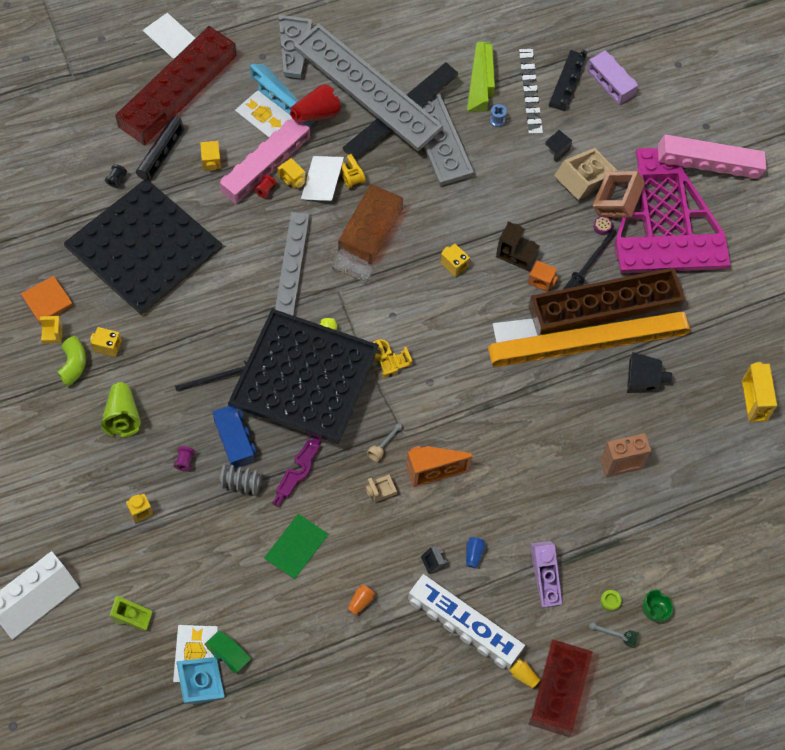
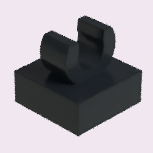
(433, 559)

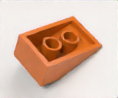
(435, 464)

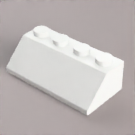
(34, 594)

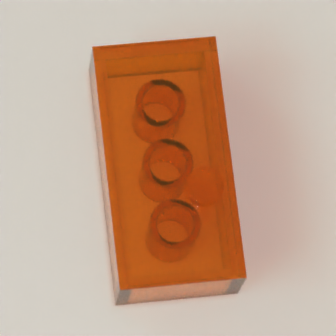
(371, 223)

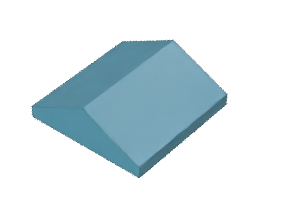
(200, 680)

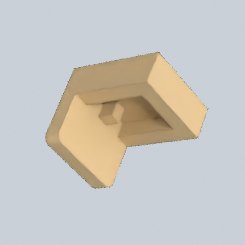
(380, 488)

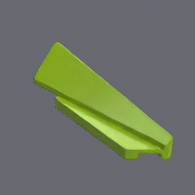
(482, 78)

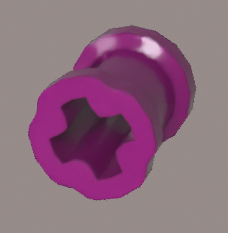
(184, 458)

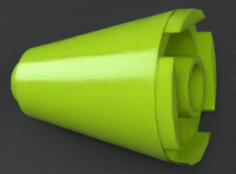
(120, 412)

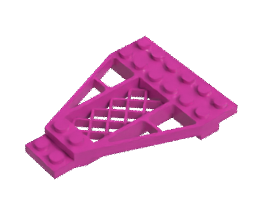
(681, 251)

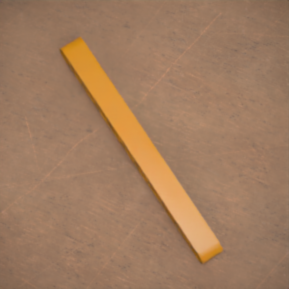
(588, 339)

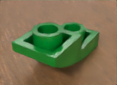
(225, 648)

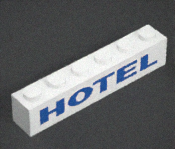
(466, 622)

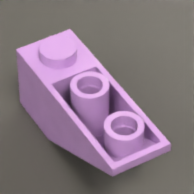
(546, 573)

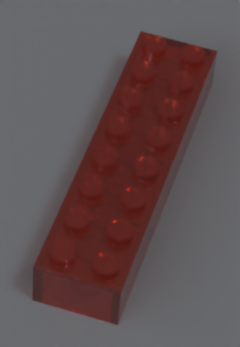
(176, 85)

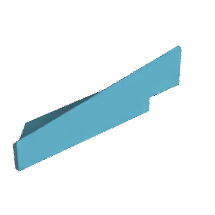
(273, 88)

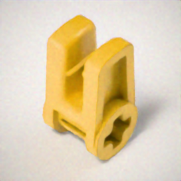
(354, 175)

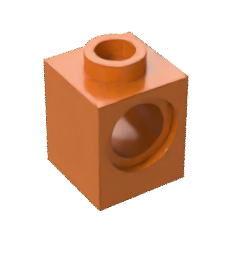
(543, 276)

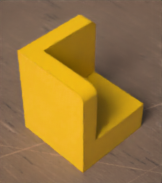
(51, 329)

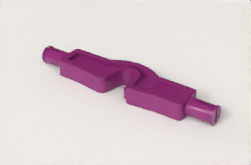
(293, 477)

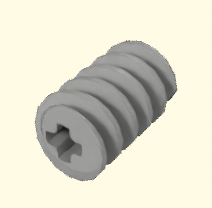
(240, 480)

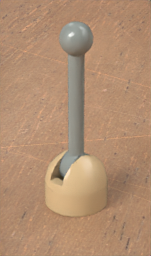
(376, 451)

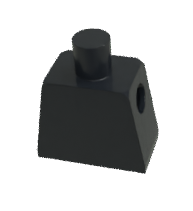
(646, 374)

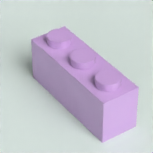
(612, 77)

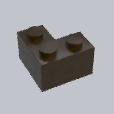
(516, 249)

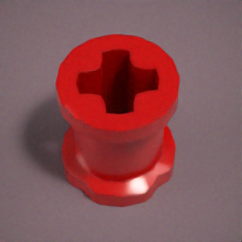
(265, 186)

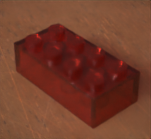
(560, 688)

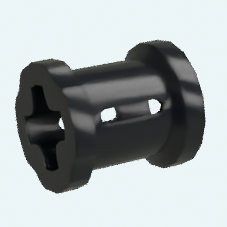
(115, 176)

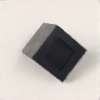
(559, 144)

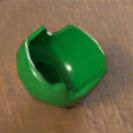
(657, 606)

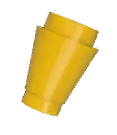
(523, 672)

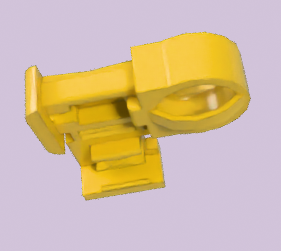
(392, 362)

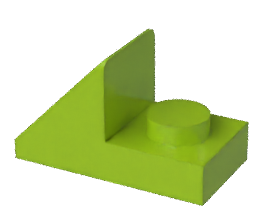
(130, 613)

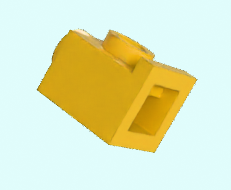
(291, 174)
(137, 505)

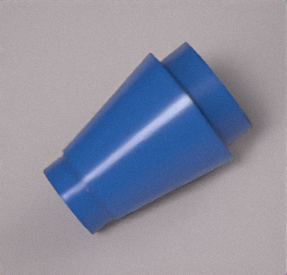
(474, 551)

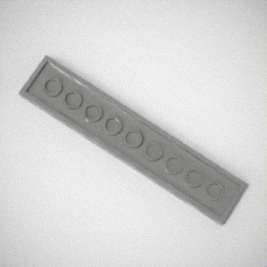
(368, 87)

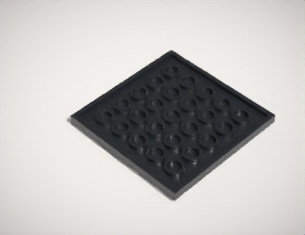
(143, 245)
(304, 376)

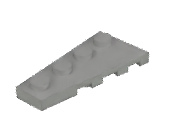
(291, 31)

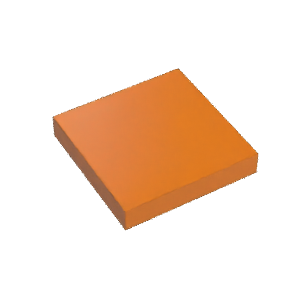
(47, 299)

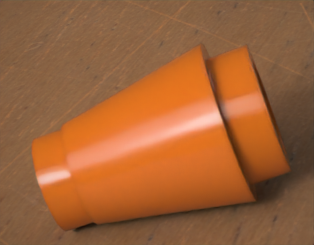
(361, 599)

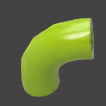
(75, 361)

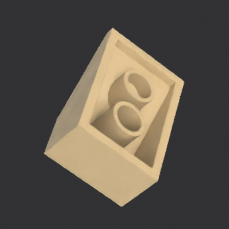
(584, 172)

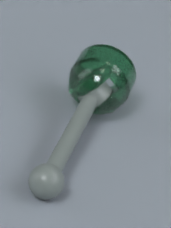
(629, 637)

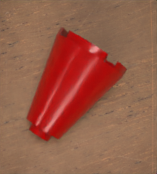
(316, 105)

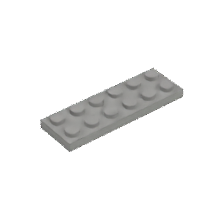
(445, 149)

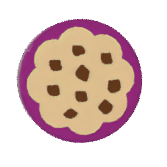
(602, 225)

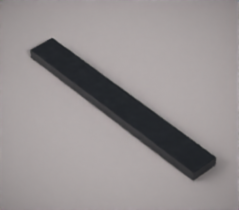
(420, 95)

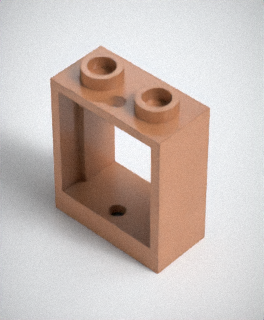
(623, 207)
(623, 457)

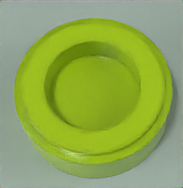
(610, 600)

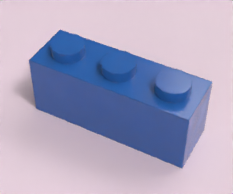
(234, 436)

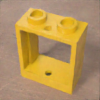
(759, 392)

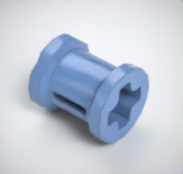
(498, 115)

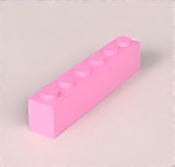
(711, 156)
(264, 160)

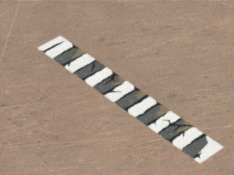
(530, 91)

